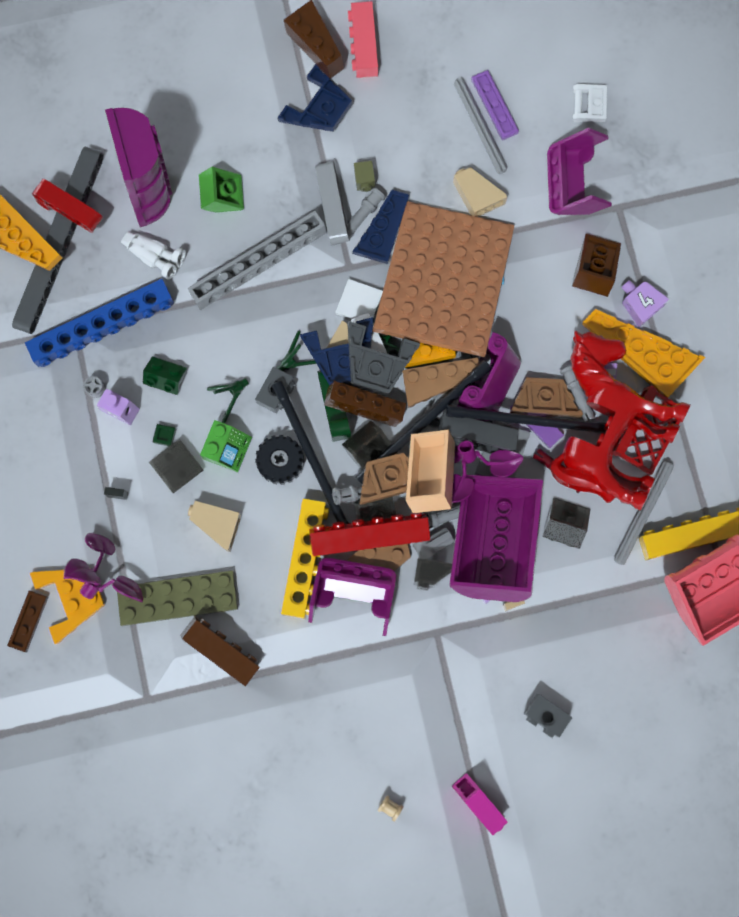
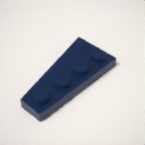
(381, 234)

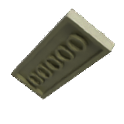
(180, 598)

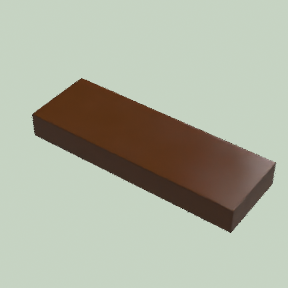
(27, 621)

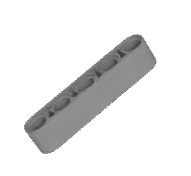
(332, 203)

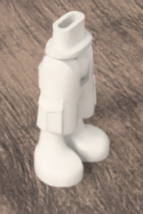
(152, 251)

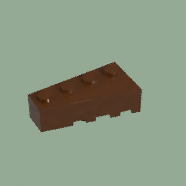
(312, 36)
(219, 651)

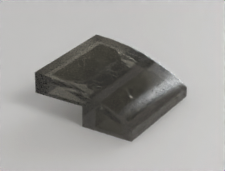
(176, 466)

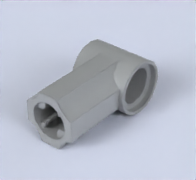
(437, 542)

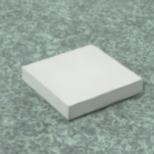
(358, 300)

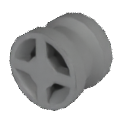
(92, 383)

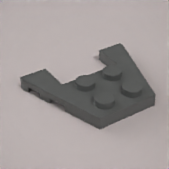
(374, 368)

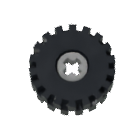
(280, 472)

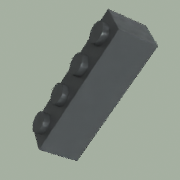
(483, 434)

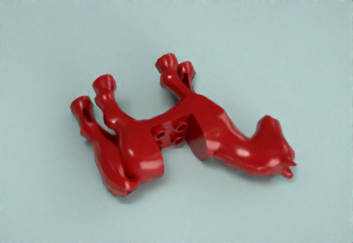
(591, 466)

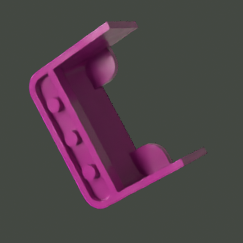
(566, 174)
(354, 582)

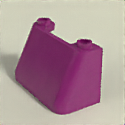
(505, 367)

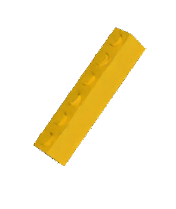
(689, 534)

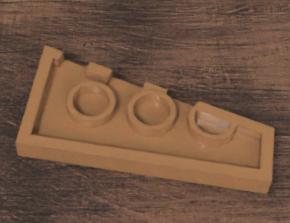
(436, 379)

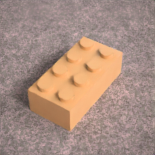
(430, 471)

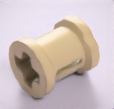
(390, 808)

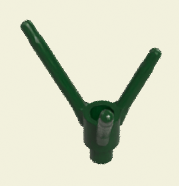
(289, 361)
(234, 388)

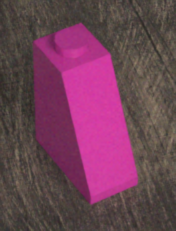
(479, 804)

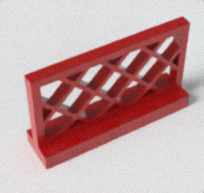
(629, 434)

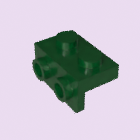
(164, 375)

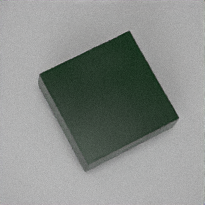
(164, 435)

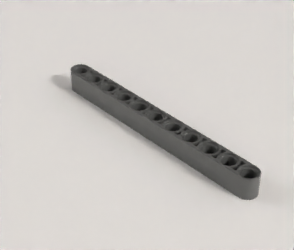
(59, 238)

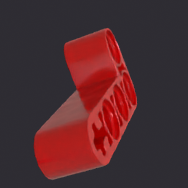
(52, 197)

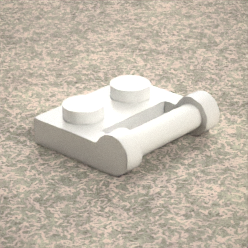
(595, 103)

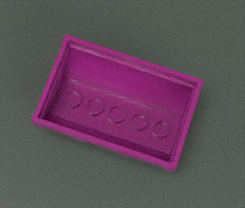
(140, 163)
(497, 539)

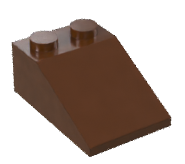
(597, 265)

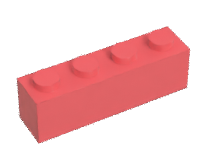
(364, 39)

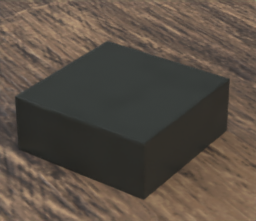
(116, 493)

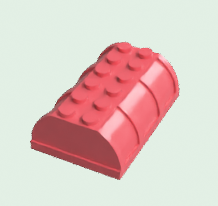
(708, 592)

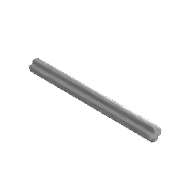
(480, 126)
(642, 516)

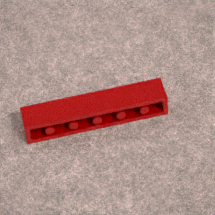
(369, 534)

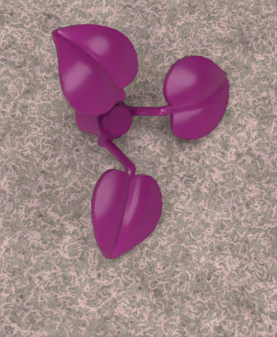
(501, 464)
(80, 571)

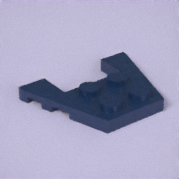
(324, 109)
(335, 361)

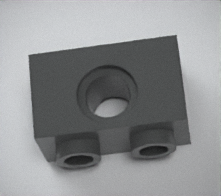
(266, 398)
(559, 718)

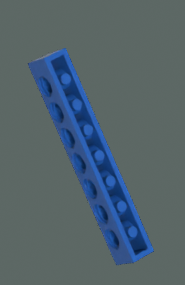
(106, 313)

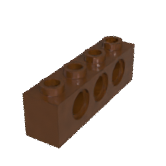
(365, 404)

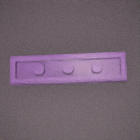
(494, 105)

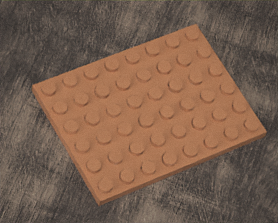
(444, 279)

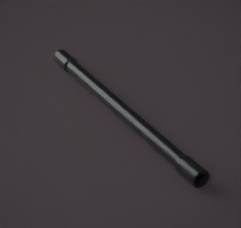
(476, 374)
(283, 397)
(463, 412)

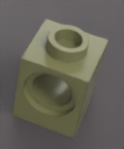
(364, 176)

